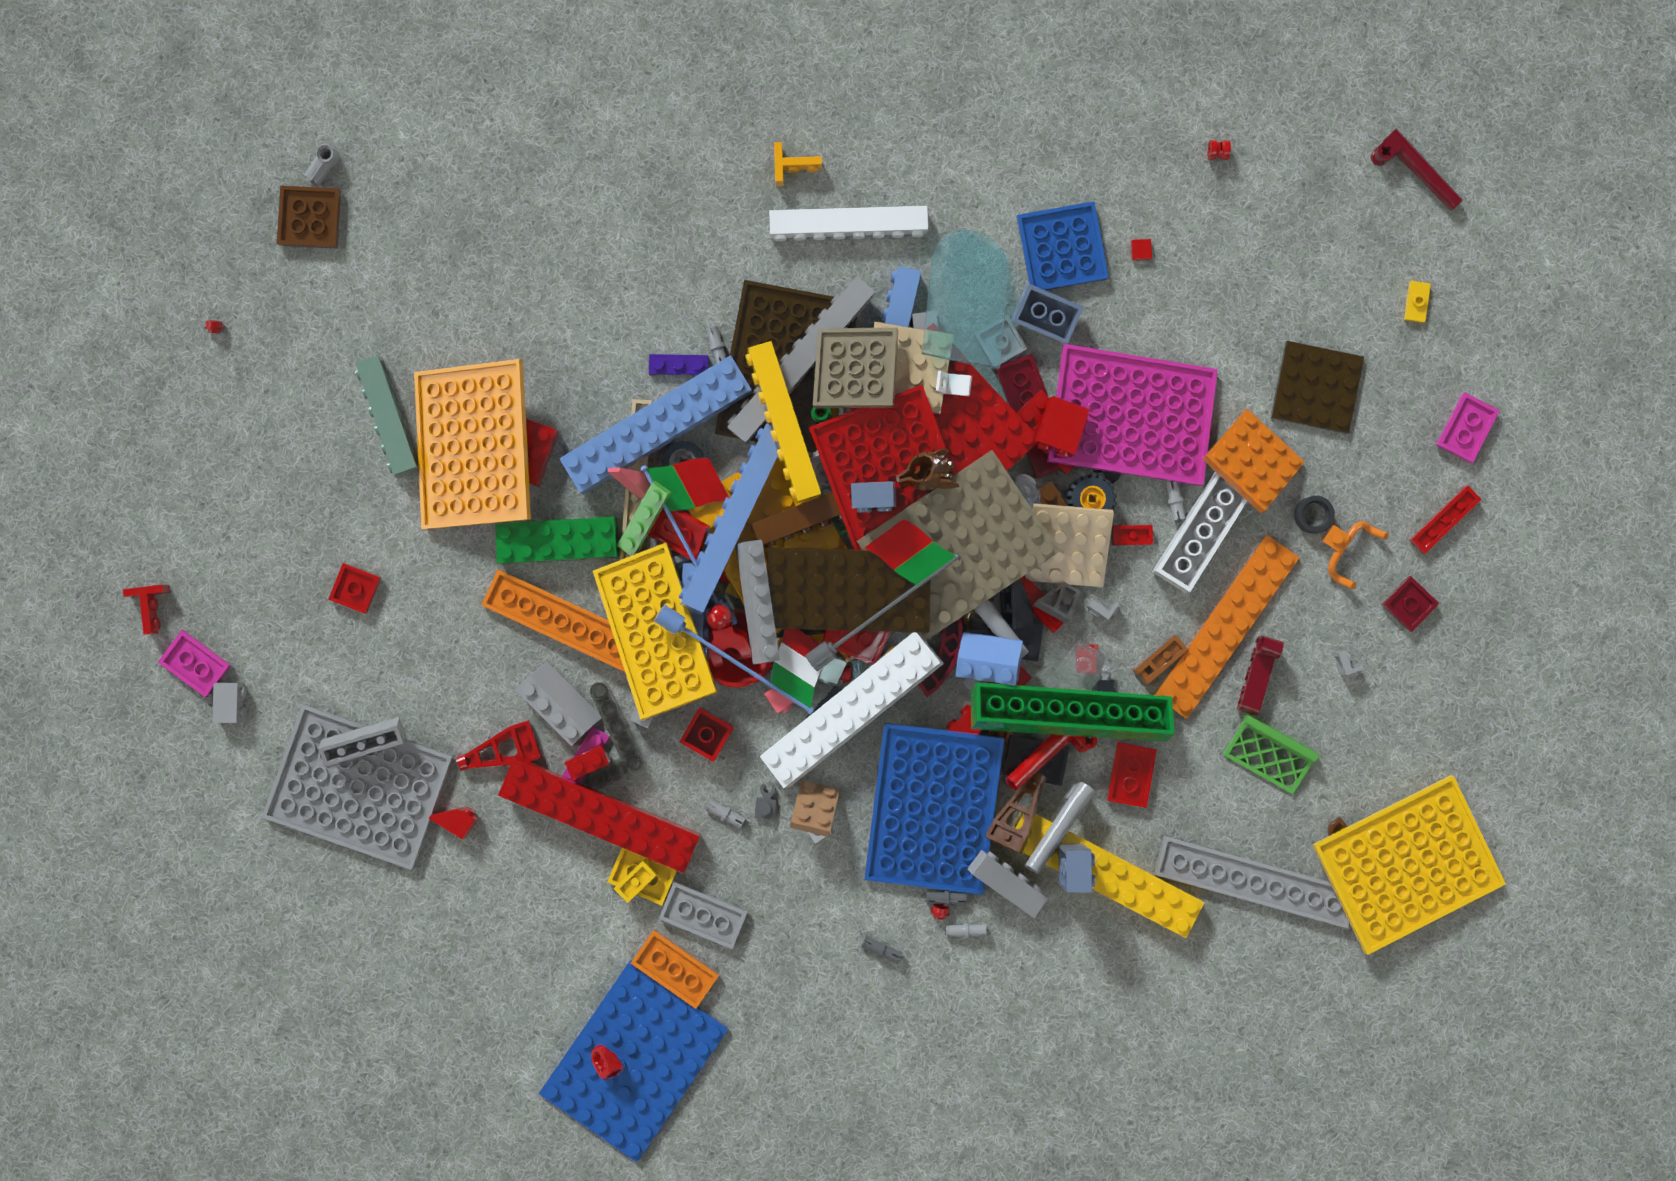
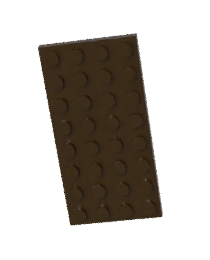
(842, 591)

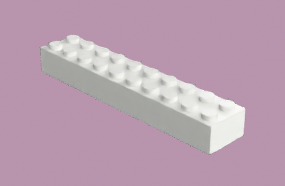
(851, 710)

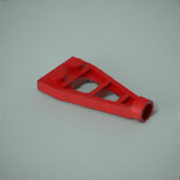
(524, 741)

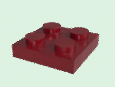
(1410, 603)

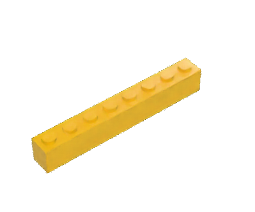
(783, 421)

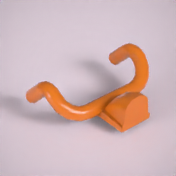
(1339, 541)

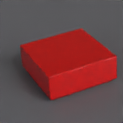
(1141, 249)

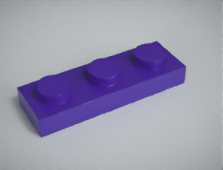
(677, 364)

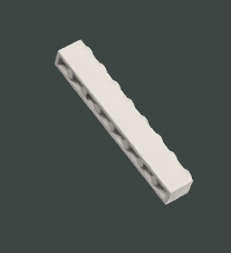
(848, 222)

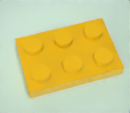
(657, 888)

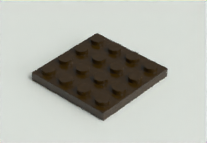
(1317, 387)

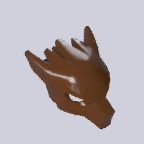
(931, 474)

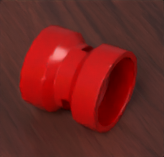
(1219, 149)

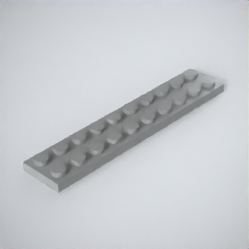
(1249, 880)

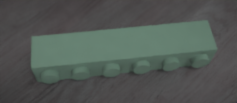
(387, 415)

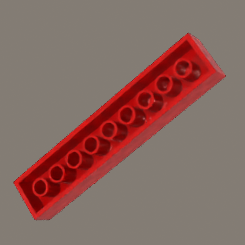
(599, 814)

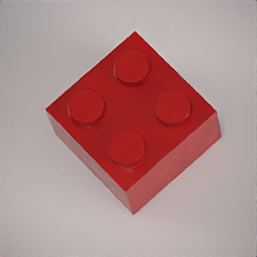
(707, 734)

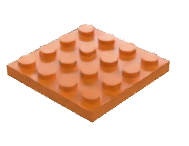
(1253, 460)

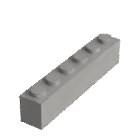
(757, 602)

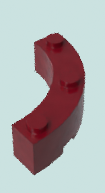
(948, 654)

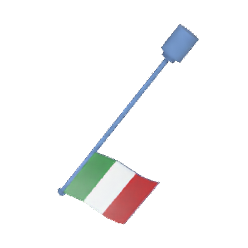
(790, 675)

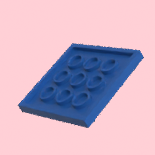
(1062, 246)

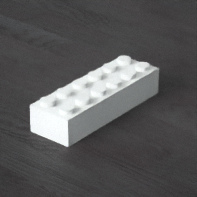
(1200, 534)

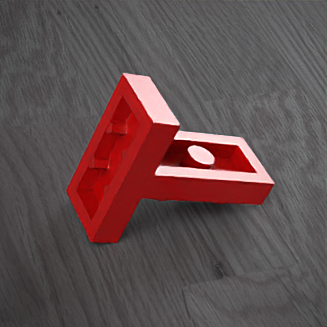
(148, 605)

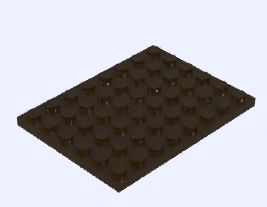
(780, 317)

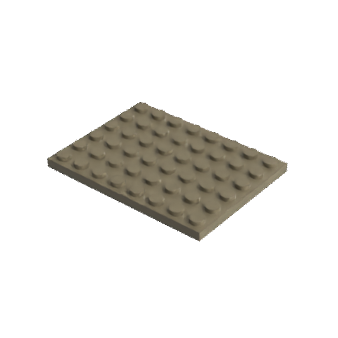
(987, 526)

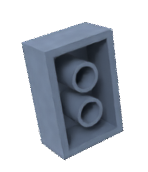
(1047, 313)
(873, 494)
(1076, 868)

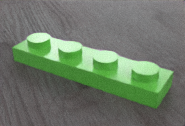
(644, 518)

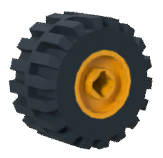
(1091, 493)

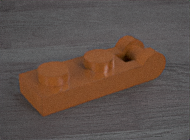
(1161, 659)

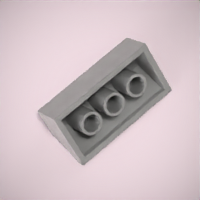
(558, 703)

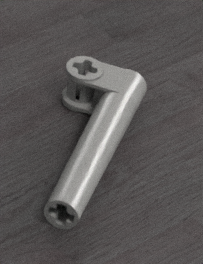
(997, 623)
(1077, 798)

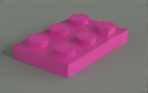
(1467, 427)
(194, 663)

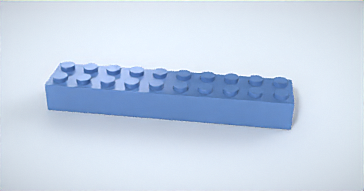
(656, 425)

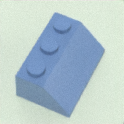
(989, 658)

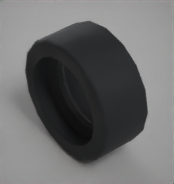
(1329, 510)

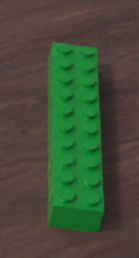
(1071, 712)

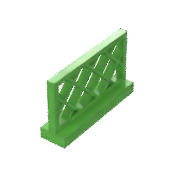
(1278, 738)

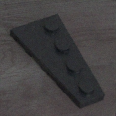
(1030, 636)

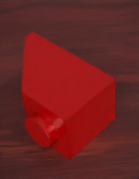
(457, 821)

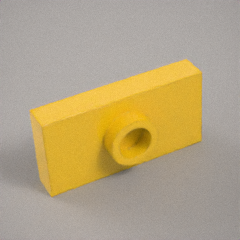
(1417, 301)

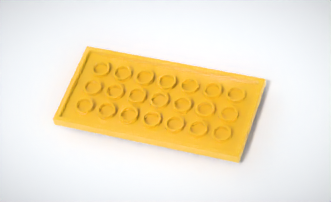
(659, 666)

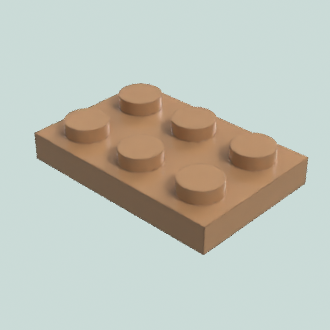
(814, 808)

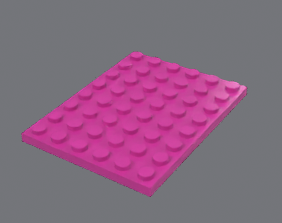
(1142, 416)

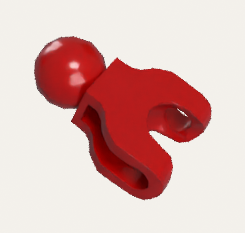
(726, 634)

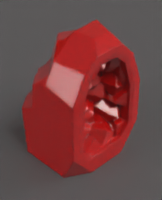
(606, 1062)

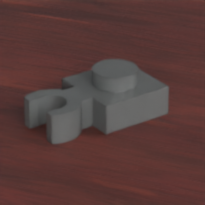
(765, 806)

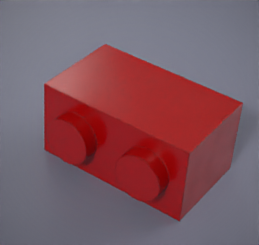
(587, 761)

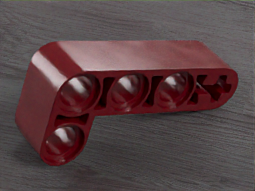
(1259, 674)

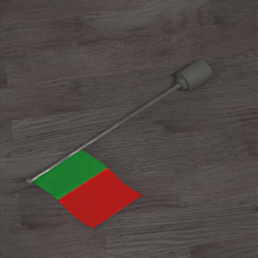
(911, 556)

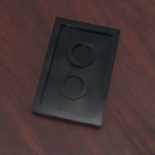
(1020, 748)

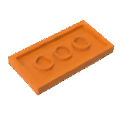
(675, 968)

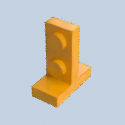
(793, 164)

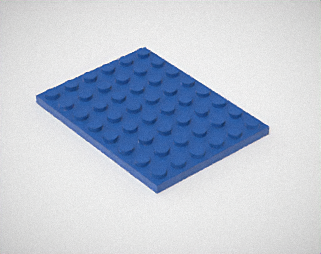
(932, 807)
(661, 1049)

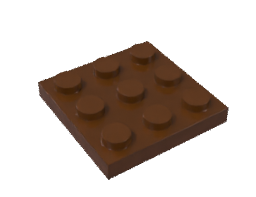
(308, 217)

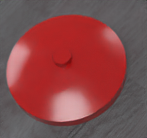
(729, 673)

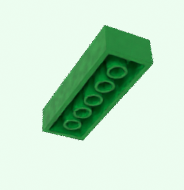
(557, 540)

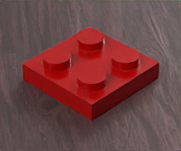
(354, 588)

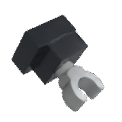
(1105, 684)

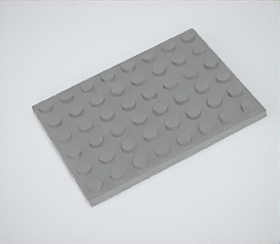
(363, 803)

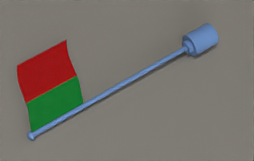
(691, 486)

